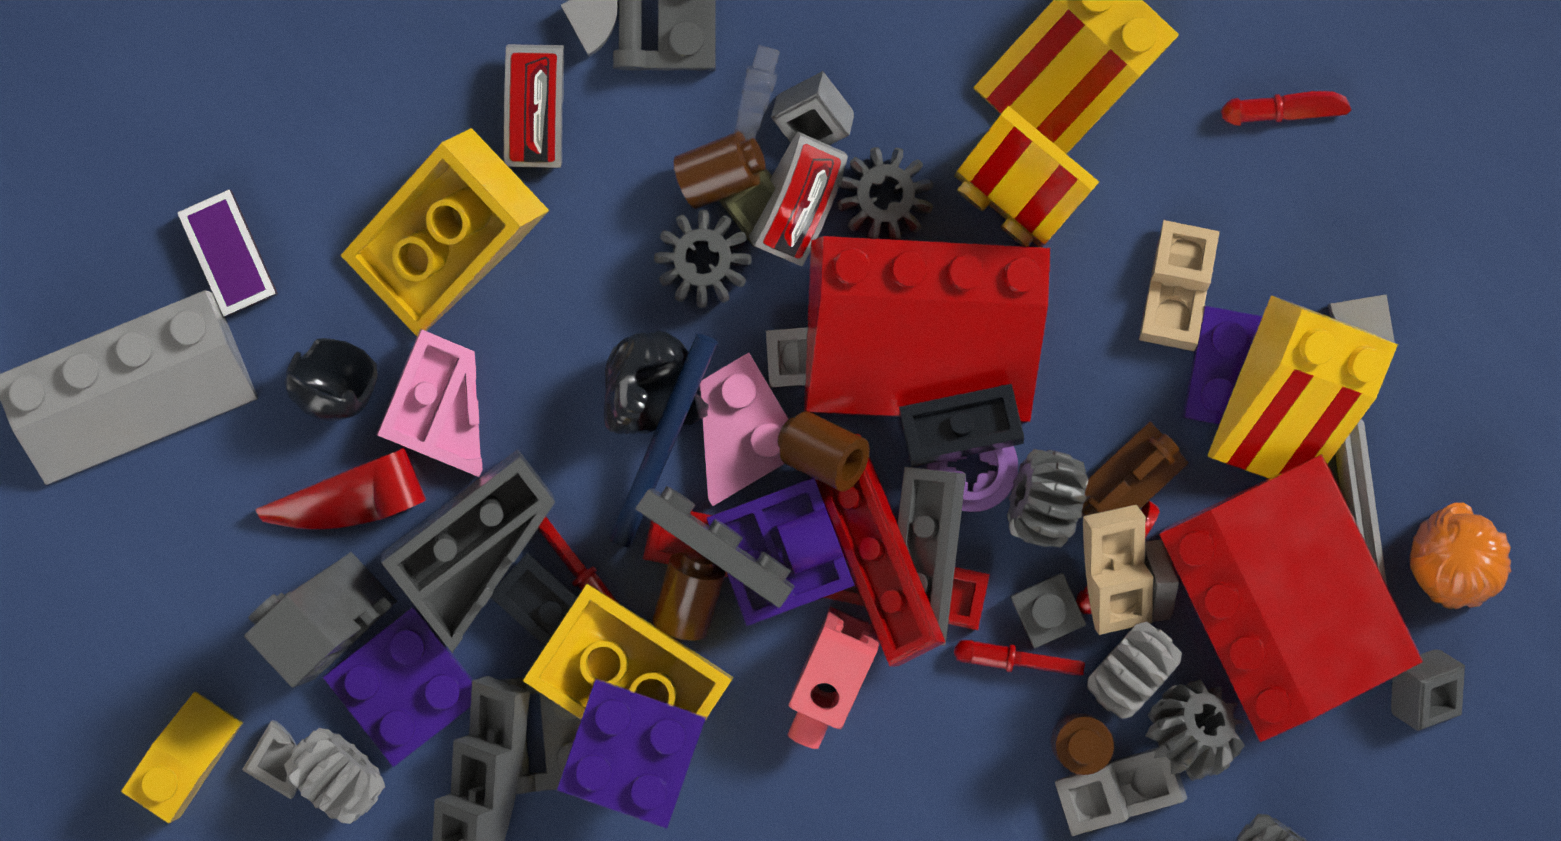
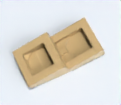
(1179, 285)
(1115, 569)

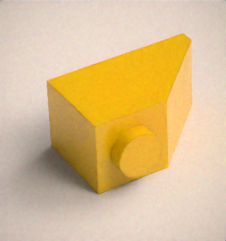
(182, 758)

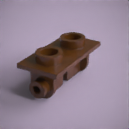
(1134, 472)

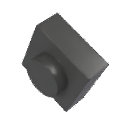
(1047, 610)

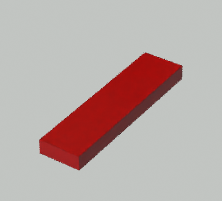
(882, 568)

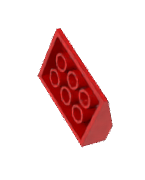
(921, 322)
(1290, 597)

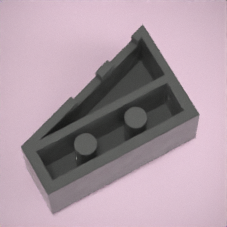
(468, 545)
(318, 620)

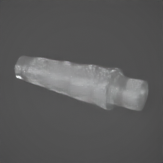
(757, 91)

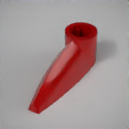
(351, 497)

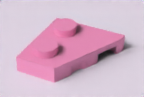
(437, 404)
(739, 428)

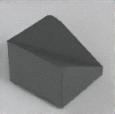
(814, 110)
(1429, 691)

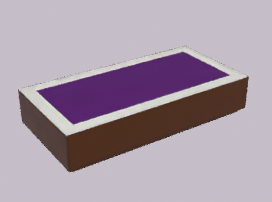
(227, 253)

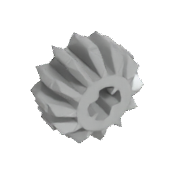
(1134, 670)
(334, 775)

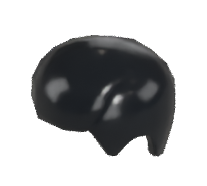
(331, 379)

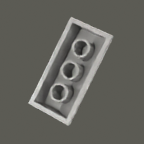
(126, 387)

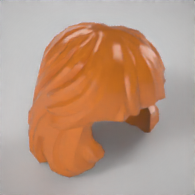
(1460, 557)

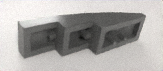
(485, 765)

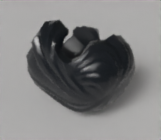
(640, 381)

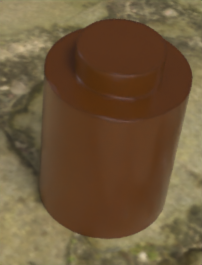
(719, 169)
(823, 450)
(688, 596)
(1082, 743)

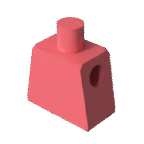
(839, 658)

